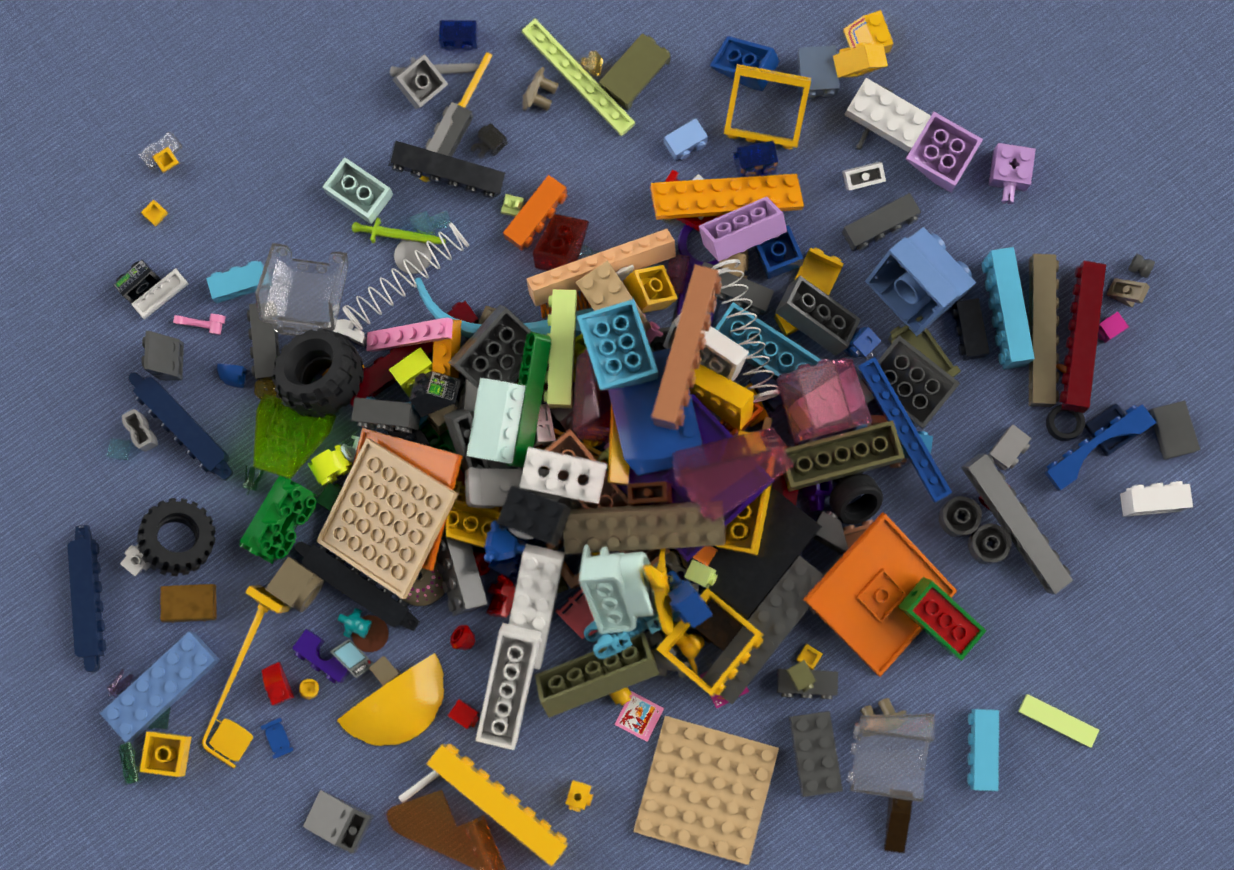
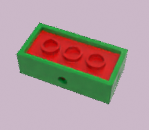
(942, 618)

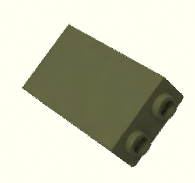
(634, 70)
(926, 345)

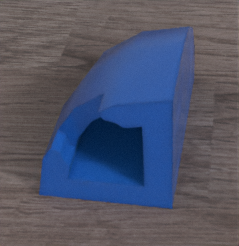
(232, 374)

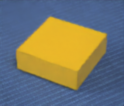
(154, 213)
(810, 655)

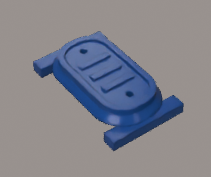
(277, 738)

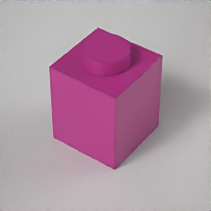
(1111, 327)

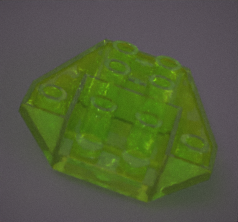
(286, 438)

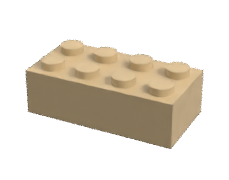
(604, 289)

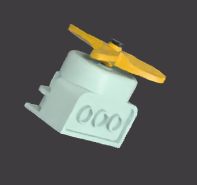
(625, 588)

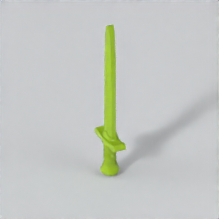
(377, 230)

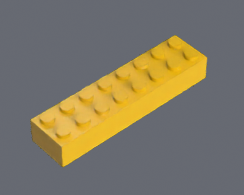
(498, 804)

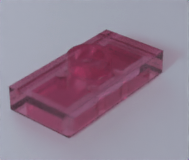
(677, 271)

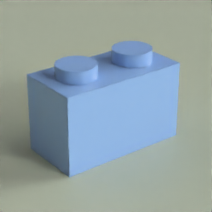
(686, 140)

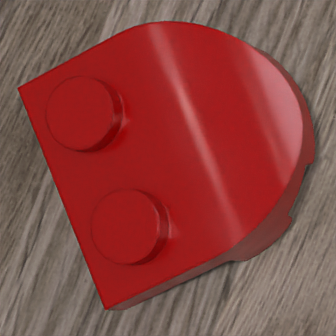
(503, 597)

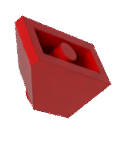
(276, 684)

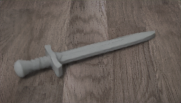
(442, 68)

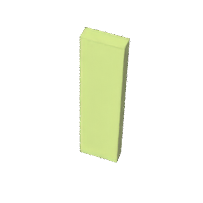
(1058, 720)

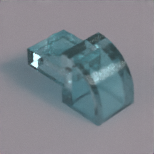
(425, 225)

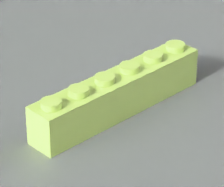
(562, 349)

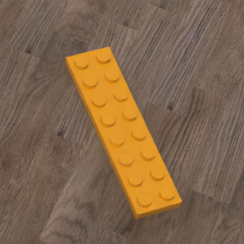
(723, 195)

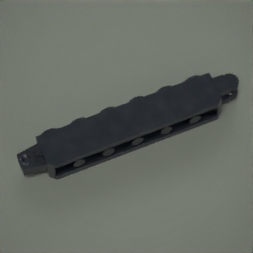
(356, 587)

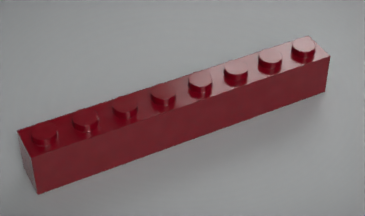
(1083, 336)
(378, 376)

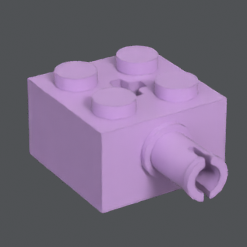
(1011, 179)

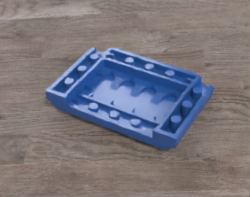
(643, 444)

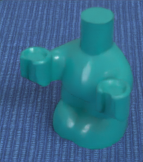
(355, 624)

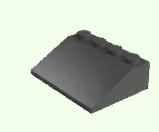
(493, 349)
(916, 381)

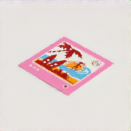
(639, 716)

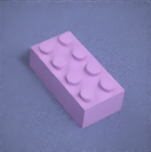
(742, 228)

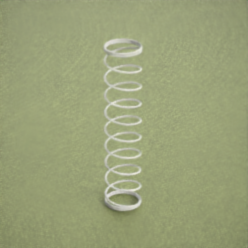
(353, 319)
(772, 393)

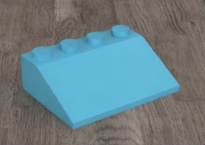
(618, 346)

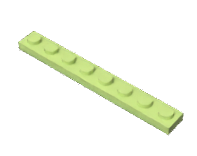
(578, 77)

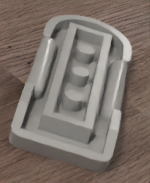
(491, 486)

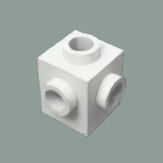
(133, 561)

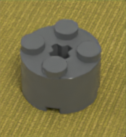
(960, 505)
(989, 555)

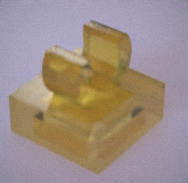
(593, 63)

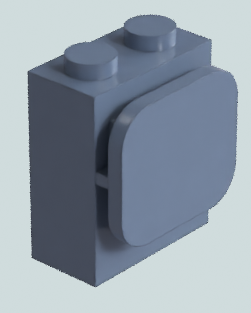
(820, 67)

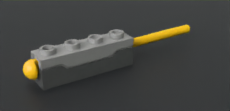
(455, 119)

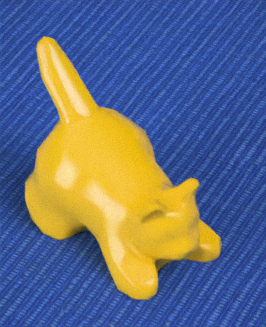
(690, 647)

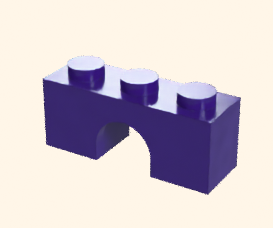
(309, 647)

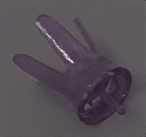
(118, 686)

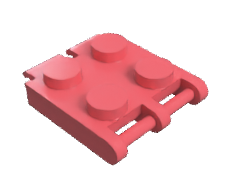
(578, 615)

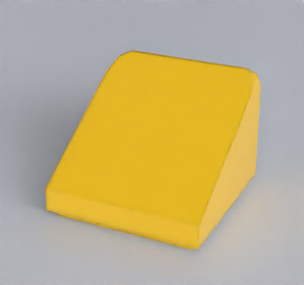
(165, 160)

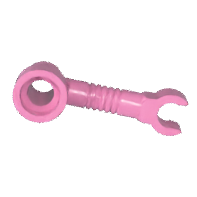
(214, 324)

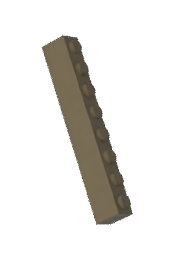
(1043, 330)

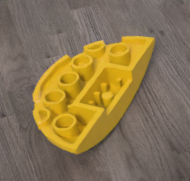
(400, 707)

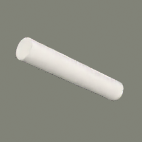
(418, 786)

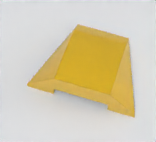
(469, 523)

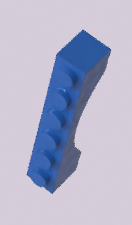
(1132, 424)

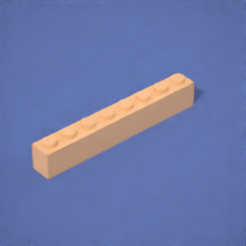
(639, 252)

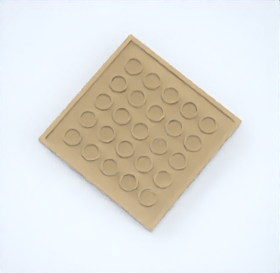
(386, 518)
(706, 790)

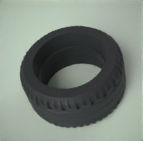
(849, 489)

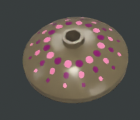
(427, 589)

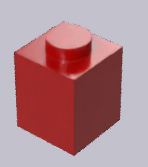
(464, 714)

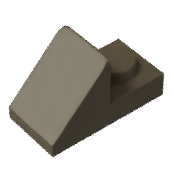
(1128, 291)

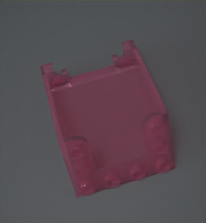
(730, 469)

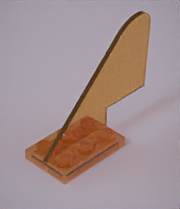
(433, 826)

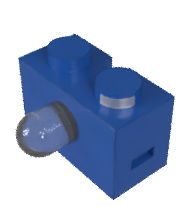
(863, 343)

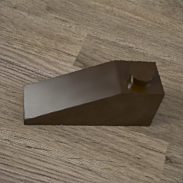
(897, 824)

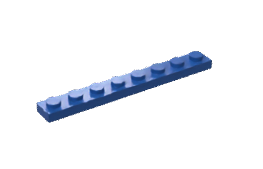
(907, 433)

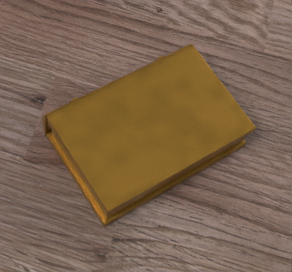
(188, 603)

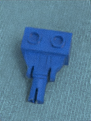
(687, 601)

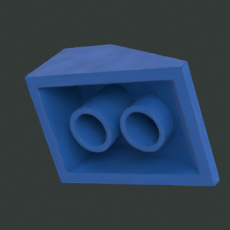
(746, 53)

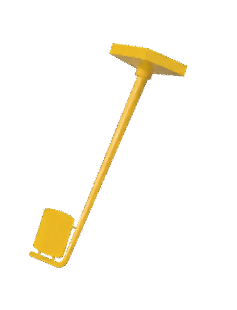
(230, 737)

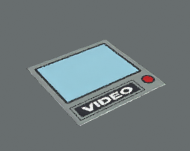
(352, 658)

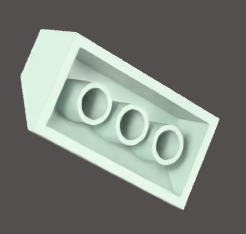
(496, 420)

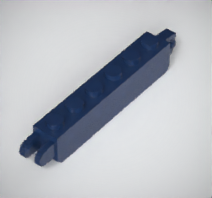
(183, 426)
(85, 598)

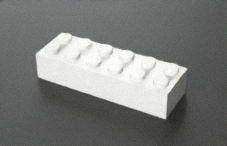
(537, 593)
(508, 686)

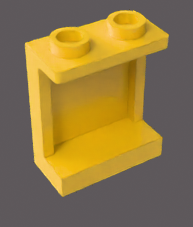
(820, 269)

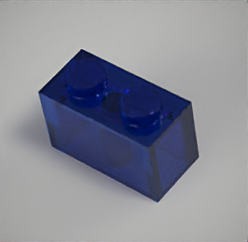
(458, 34)

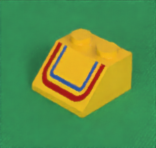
(869, 29)

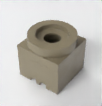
(295, 585)

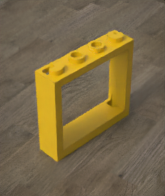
(774, 76)
(665, 647)

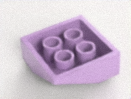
(943, 151)

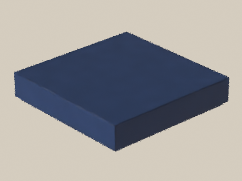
(1103, 420)

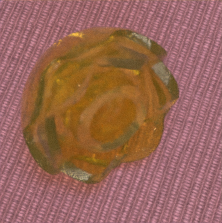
(260, 386)

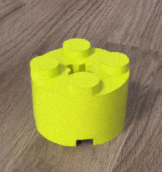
(330, 465)

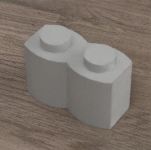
(139, 427)

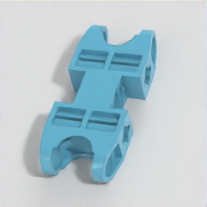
(611, 640)

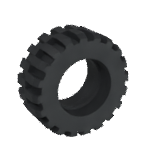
(176, 561)

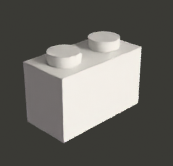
(864, 176)

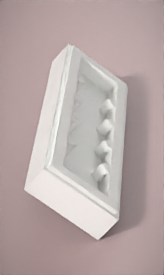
(159, 293)

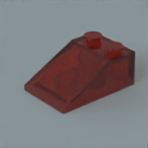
(560, 242)

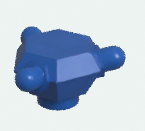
(501, 544)

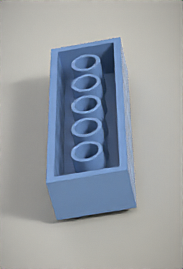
(160, 687)

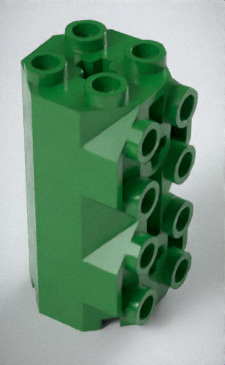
(273, 526)

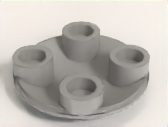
(406, 250)

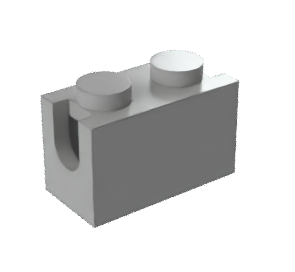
(1009, 447)

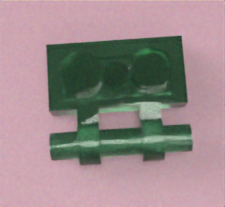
(128, 763)

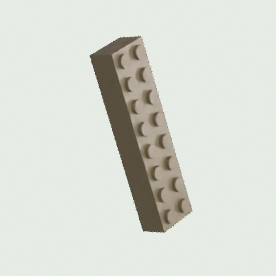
(641, 528)

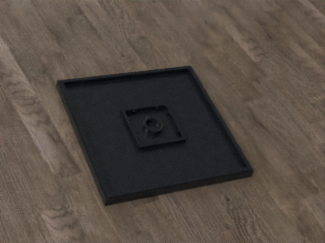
(748, 578)

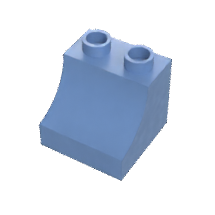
(920, 280)

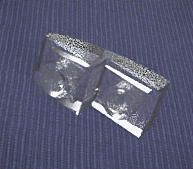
(167, 140)

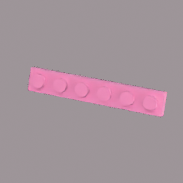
(409, 334)

